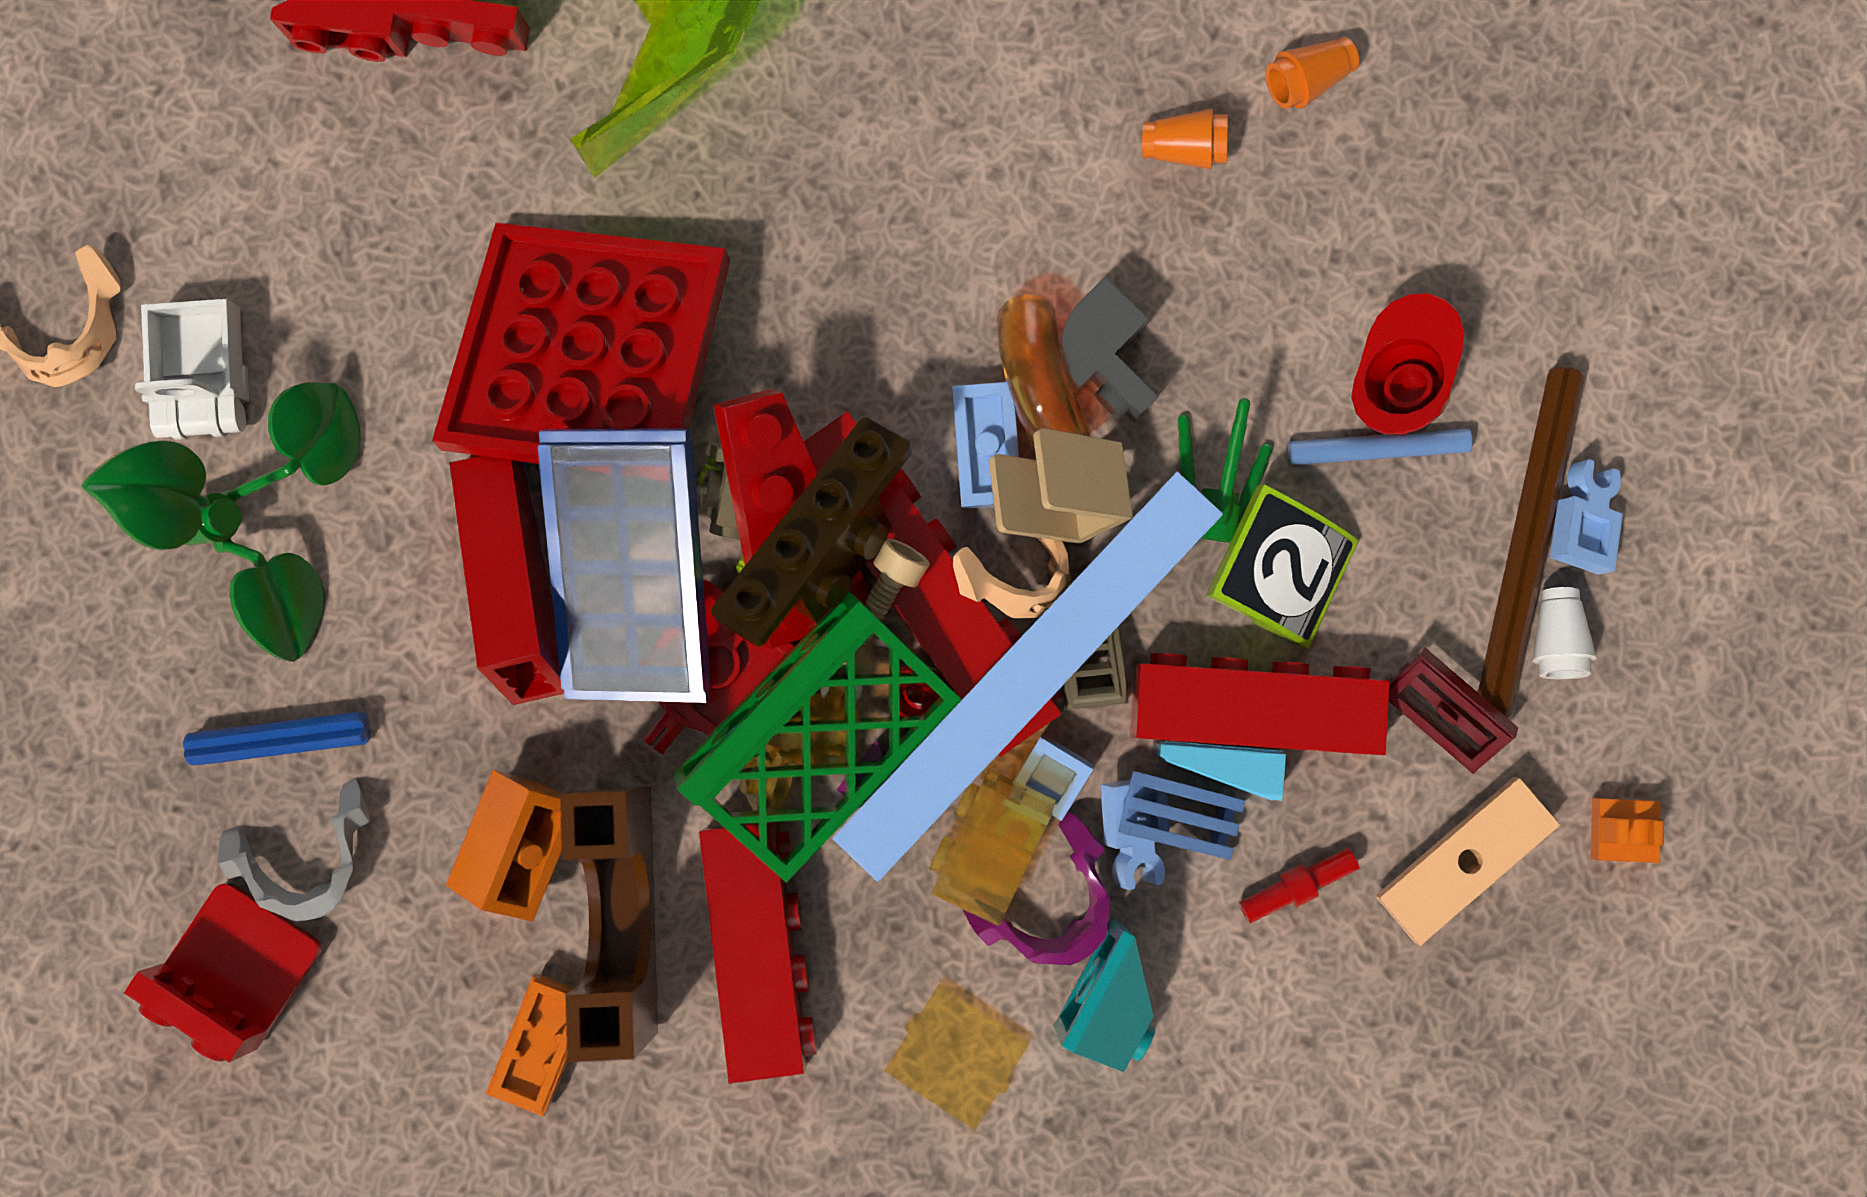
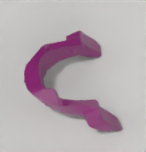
(1081, 936)

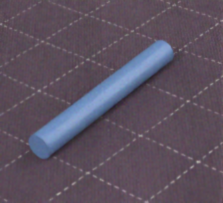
(1379, 446)

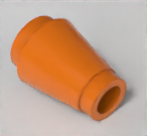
(1310, 71)
(1188, 139)

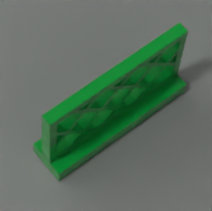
(777, 701)

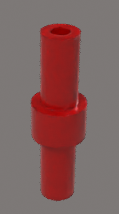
(1299, 885)

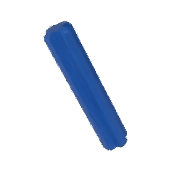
(276, 738)

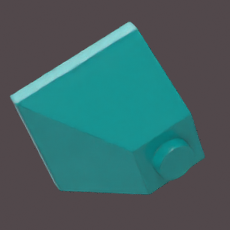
(1109, 1005)

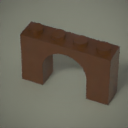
(616, 1002)

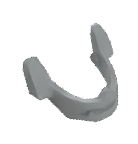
(237, 860)

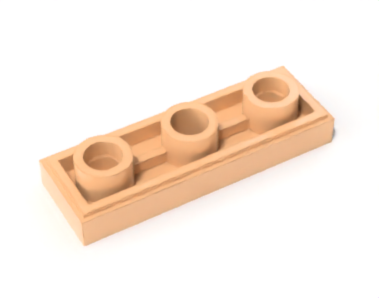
(1497, 837)

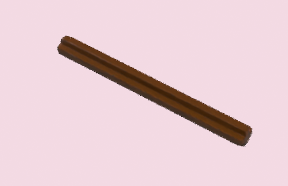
(1530, 537)

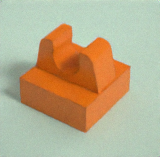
(1626, 830)

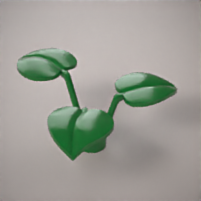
(158, 503)

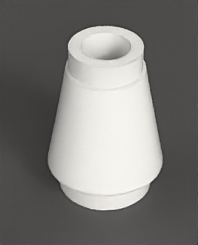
(1563, 636)

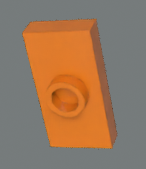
(534, 1049)

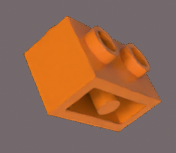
(509, 847)

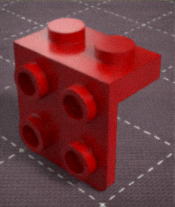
(227, 975)

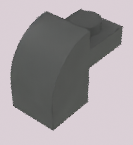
(1090, 349)

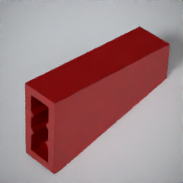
(506, 579)

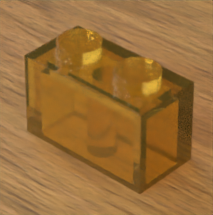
(992, 847)

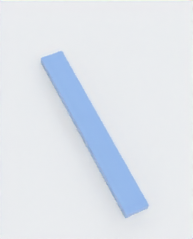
(1027, 677)

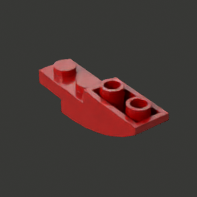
(384, 26)

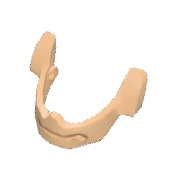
(73, 361)
(977, 583)

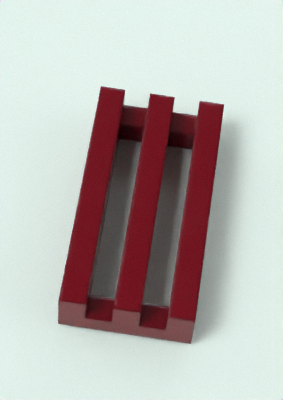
(1465, 696)

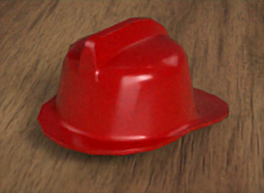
(1408, 364)

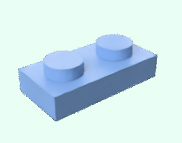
(982, 429)

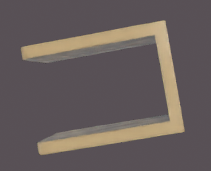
(1064, 494)

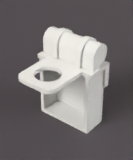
(193, 368)

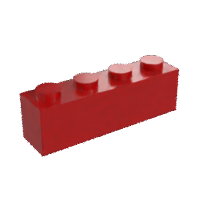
(1260, 708)
(756, 957)

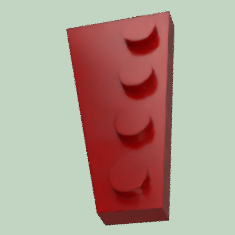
(766, 476)

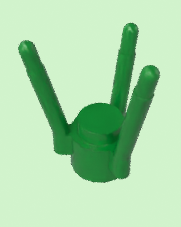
(1225, 498)

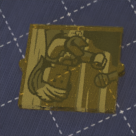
(956, 1056)

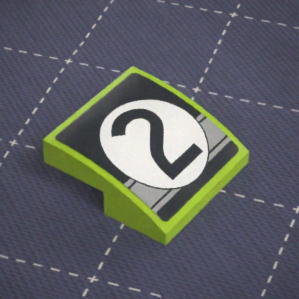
(1282, 566)

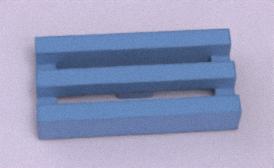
(1221, 825)

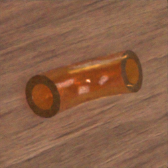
(1036, 367)

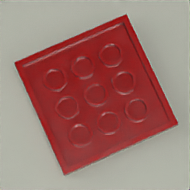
(579, 339)

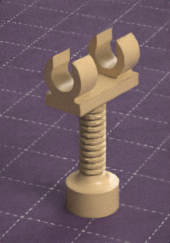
(898, 567)

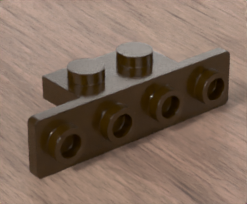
(819, 539)

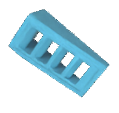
(1244, 768)

